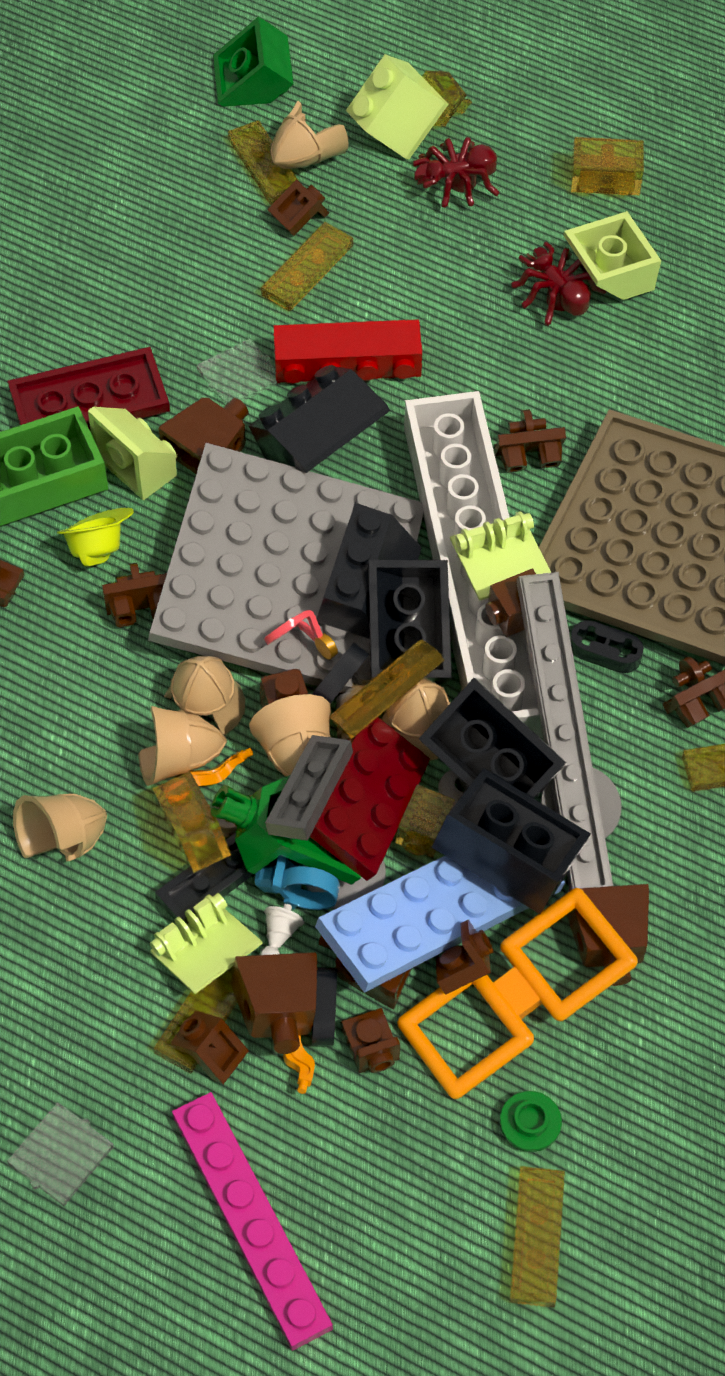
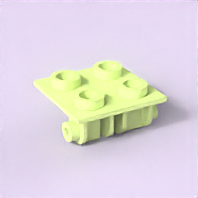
(498, 552)
(205, 945)

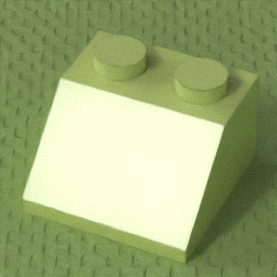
(397, 106)
(616, 255)
(132, 450)

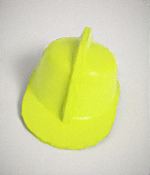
(96, 536)

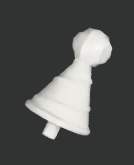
(280, 926)

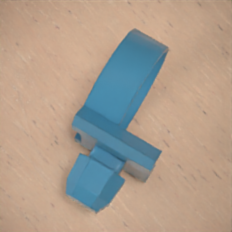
(288, 878)

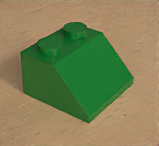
(253, 66)

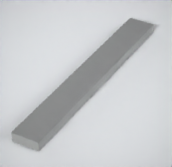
(564, 721)

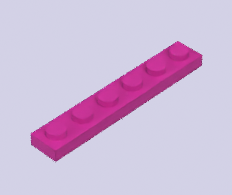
(252, 1221)

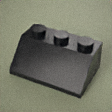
(317, 418)
(367, 537)
(405, 606)
(484, 733)
(510, 840)

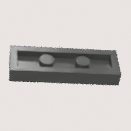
(309, 787)

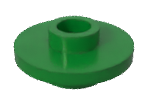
(530, 1121)

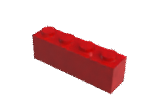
(366, 347)

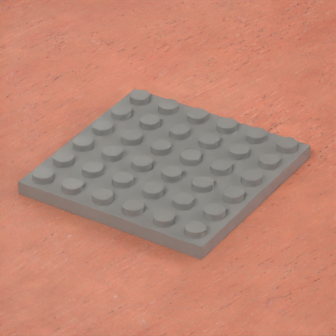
(258, 554)

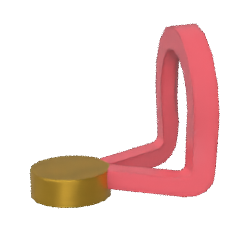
(322, 641)

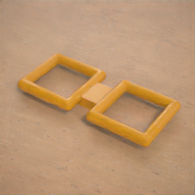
(519, 994)

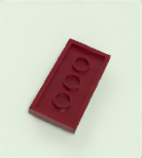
(115, 381)
(370, 798)

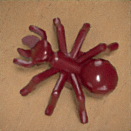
(460, 170)
(565, 289)

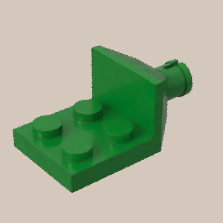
(258, 847)

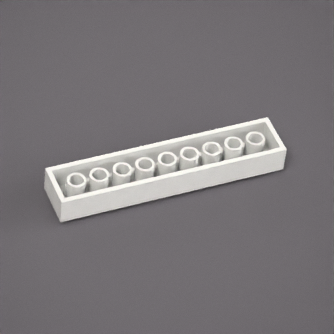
(460, 491)

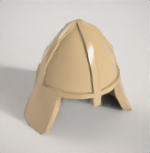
(299, 146)
(207, 688)
(416, 712)
(287, 727)
(181, 745)
(58, 822)

